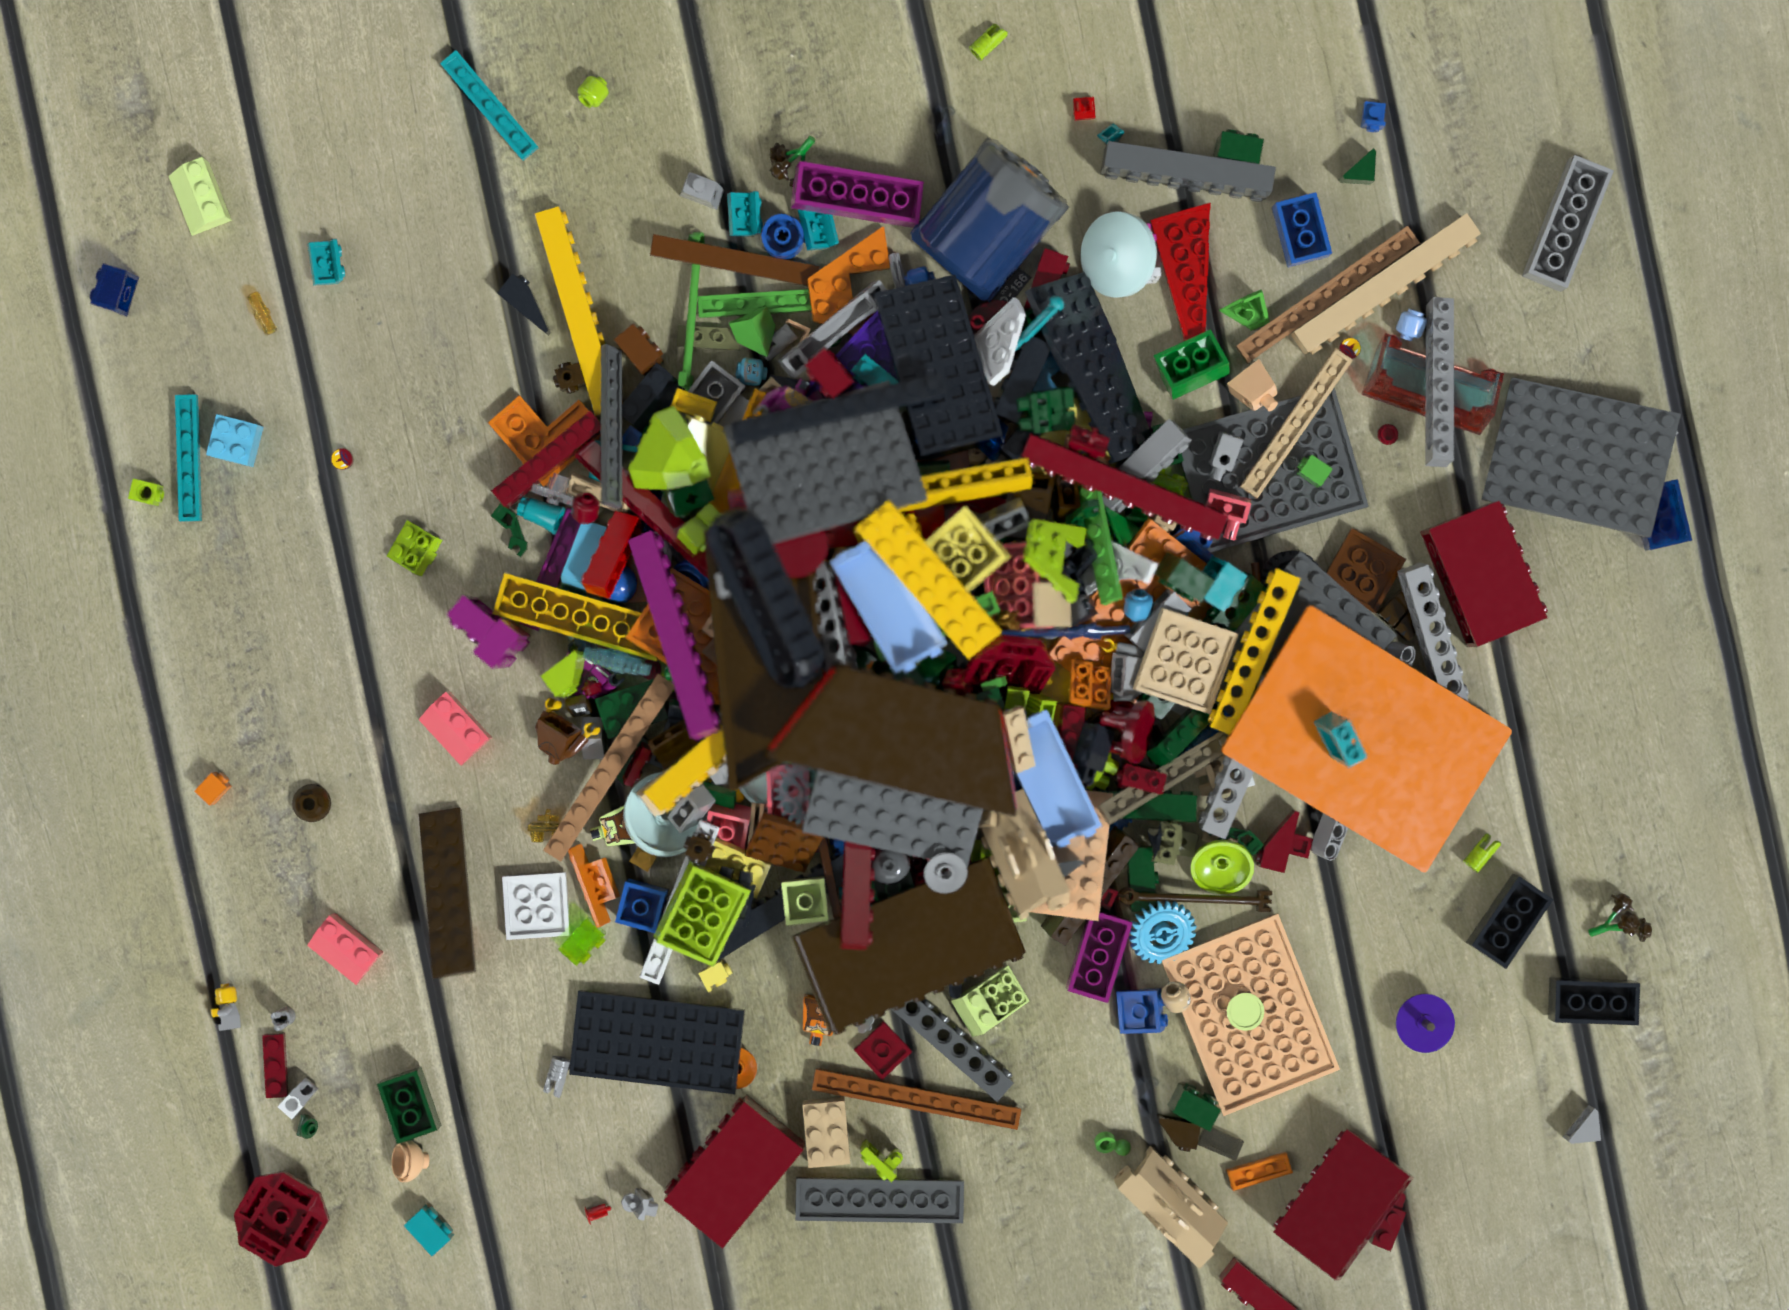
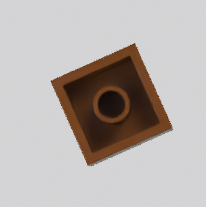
(638, 349)

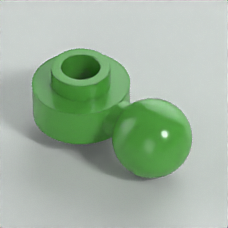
(1106, 1142)

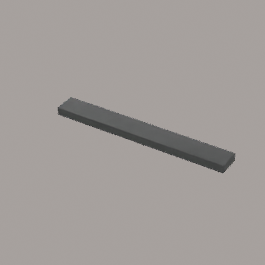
(611, 426)

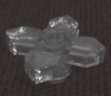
(555, 490)

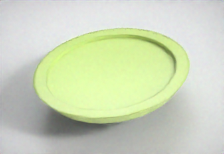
(1245, 1011)

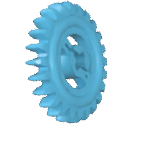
(1155, 927)

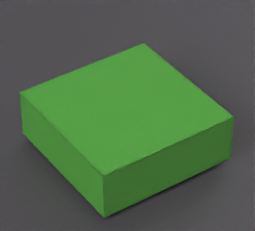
(994, 683)

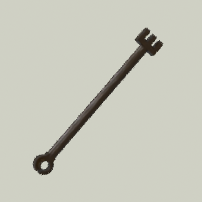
(1259, 901)

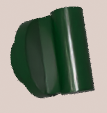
(307, 1127)

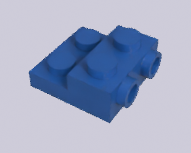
(1141, 1011)

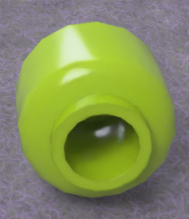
(593, 91)

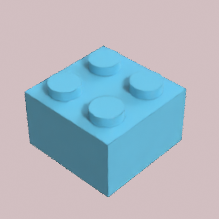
(234, 440)

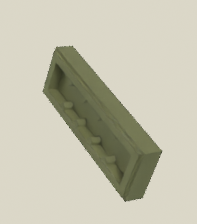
(709, 338)

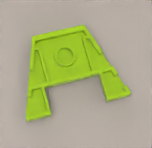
(1046, 552)

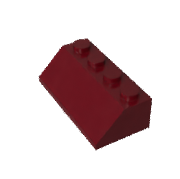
(1068, 723)

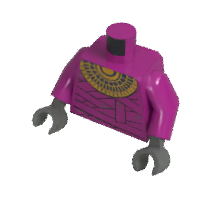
(784, 398)

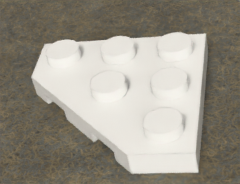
(999, 339)

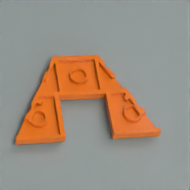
(831, 285)

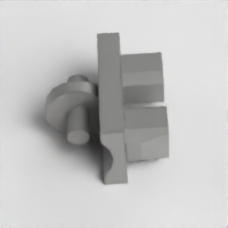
(639, 1204)

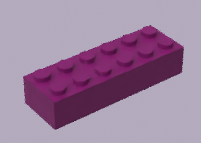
(857, 194)

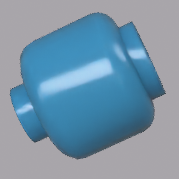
(1138, 605)

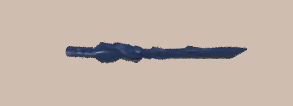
(1089, 631)

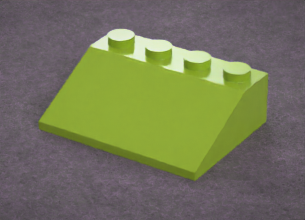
(701, 914)

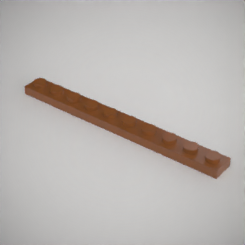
(916, 1099)

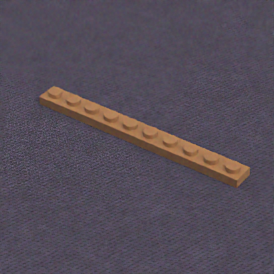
(1327, 294)
(609, 767)

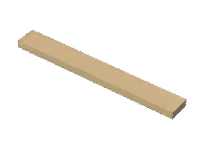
(1296, 423)

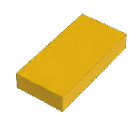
(694, 404)

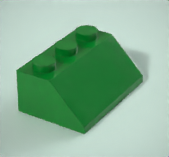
(1192, 364)

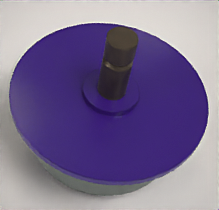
(1425, 1023)

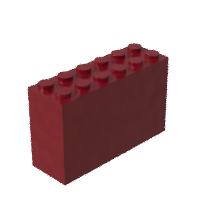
(1484, 574)
(733, 1170)
(1342, 1204)

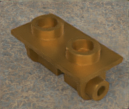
(1006, 620)

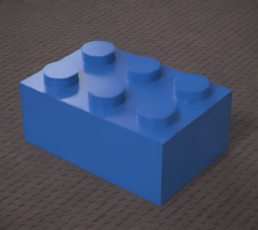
(1301, 229)

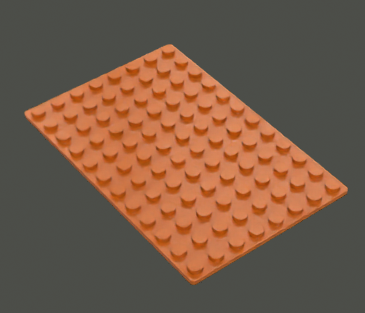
(1419, 739)

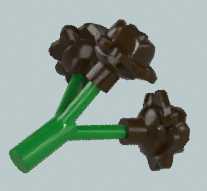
(780, 161)
(1629, 921)

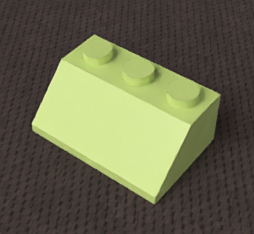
(199, 196)

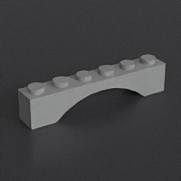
(831, 330)

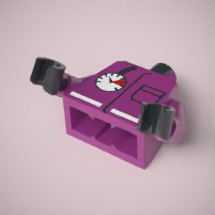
(594, 672)

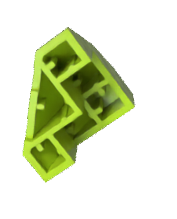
(668, 454)

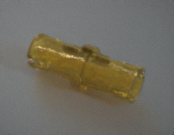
(262, 313)

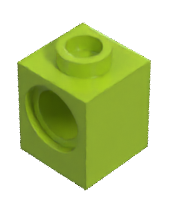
(137, 492)

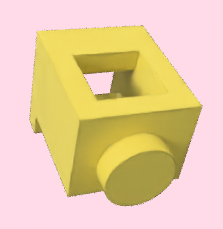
(715, 975)

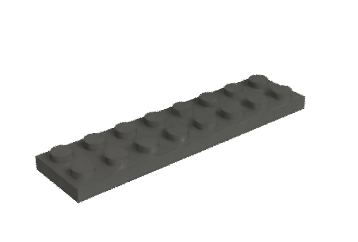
(879, 1200)

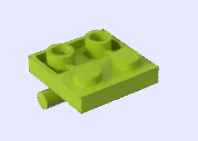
(414, 548)
(885, 1166)

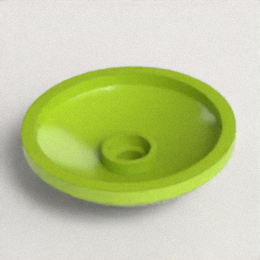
(1222, 875)

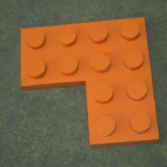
(528, 434)

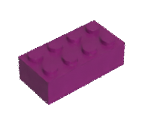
(473, 617)
(502, 644)
(1099, 956)

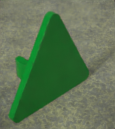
(1123, 528)

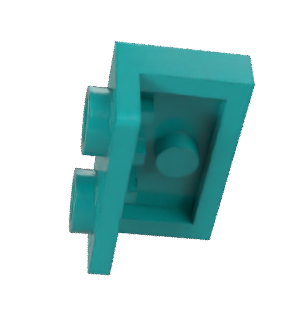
(744, 214)
(818, 230)
(325, 262)

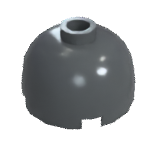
(890, 866)

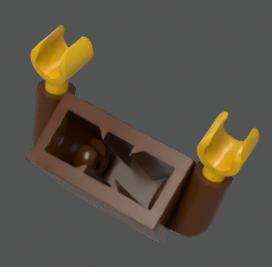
(558, 736)

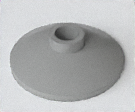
(945, 881)

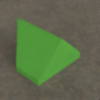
(1248, 311)
(755, 330)

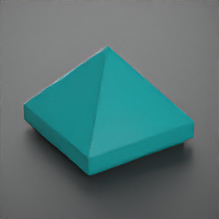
(1111, 133)

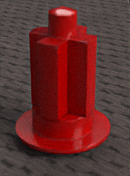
(597, 1212)

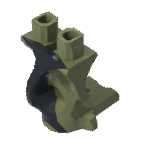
(1167, 842)

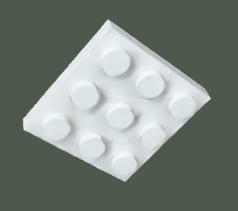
(536, 905)

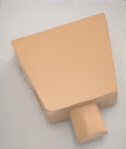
(1254, 387)

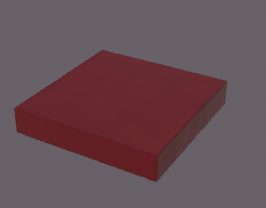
(882, 1050)

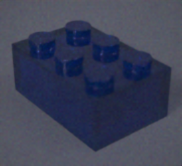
(1671, 520)

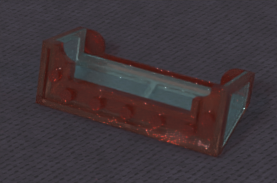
(1400, 380)

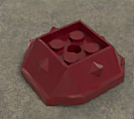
(1019, 659)
(262, 1229)

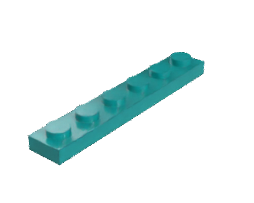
(489, 105)
(188, 458)

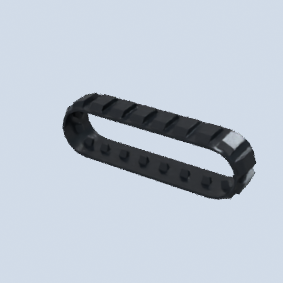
(765, 598)

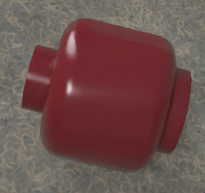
(585, 508)

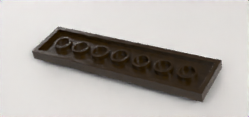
(447, 893)

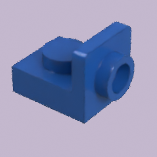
(1373, 116)

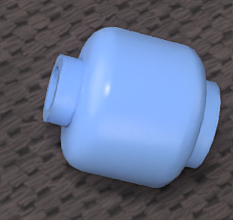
(1411, 324)

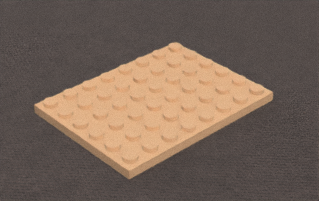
(1287, 1044)

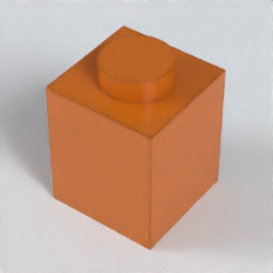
(213, 787)

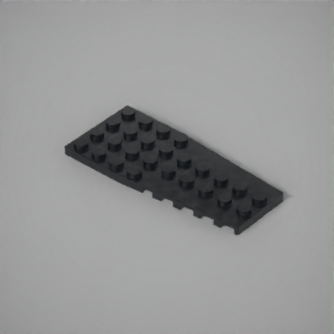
(1091, 358)

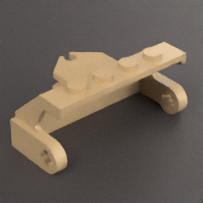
(1025, 860)
(1173, 1205)

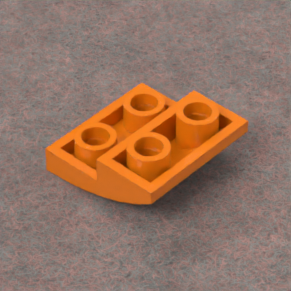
(1090, 685)

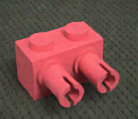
(1234, 506)

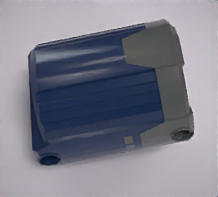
(990, 219)

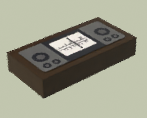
(578, 706)

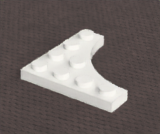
(1128, 564)

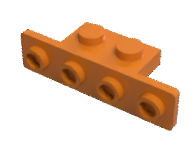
(595, 882)

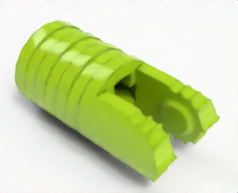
(987, 41)
(1478, 856)

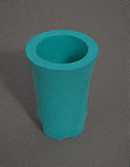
(541, 513)

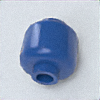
(918, 275)

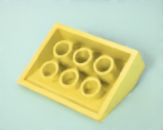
(968, 549)

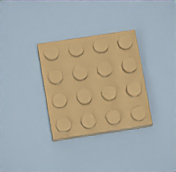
(1185, 661)

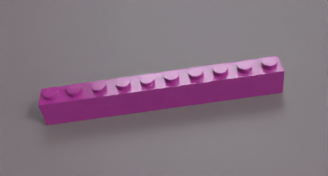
(675, 635)

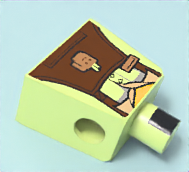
(612, 829)

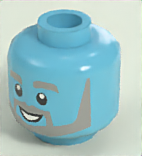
(751, 371)

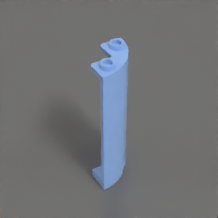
(888, 608)
(1055, 787)

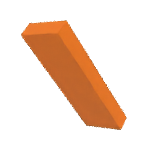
(1259, 1171)

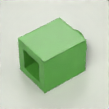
(1313, 470)

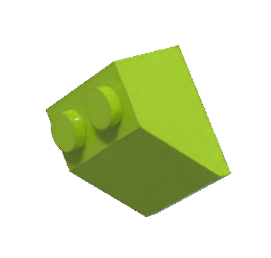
(565, 675)

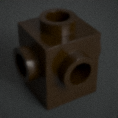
(565, 370)
(702, 839)

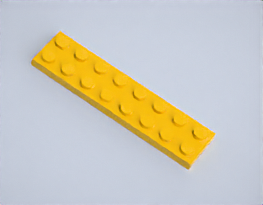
(928, 579)

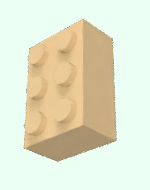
(826, 1132)

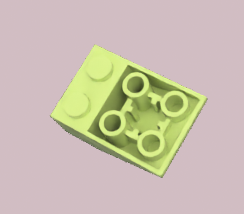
(990, 1001)

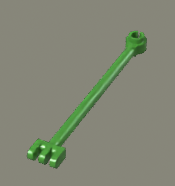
(685, 378)

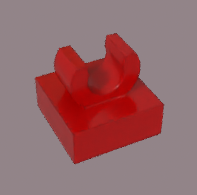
(1084, 108)

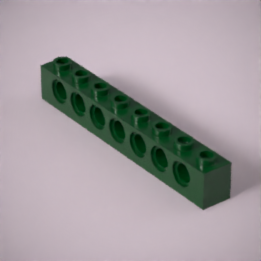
(1239, 611)

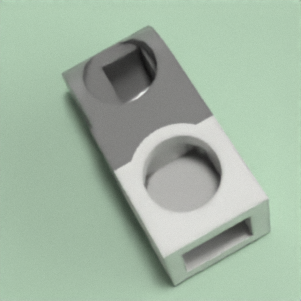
(298, 1098)

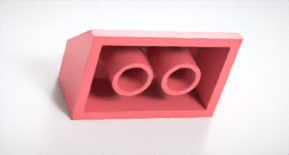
(454, 727)
(344, 948)

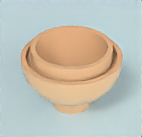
(408, 1161)

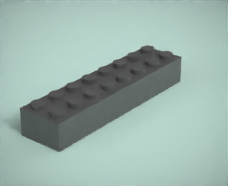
(1187, 171)

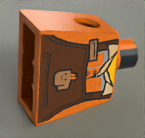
(813, 1020)

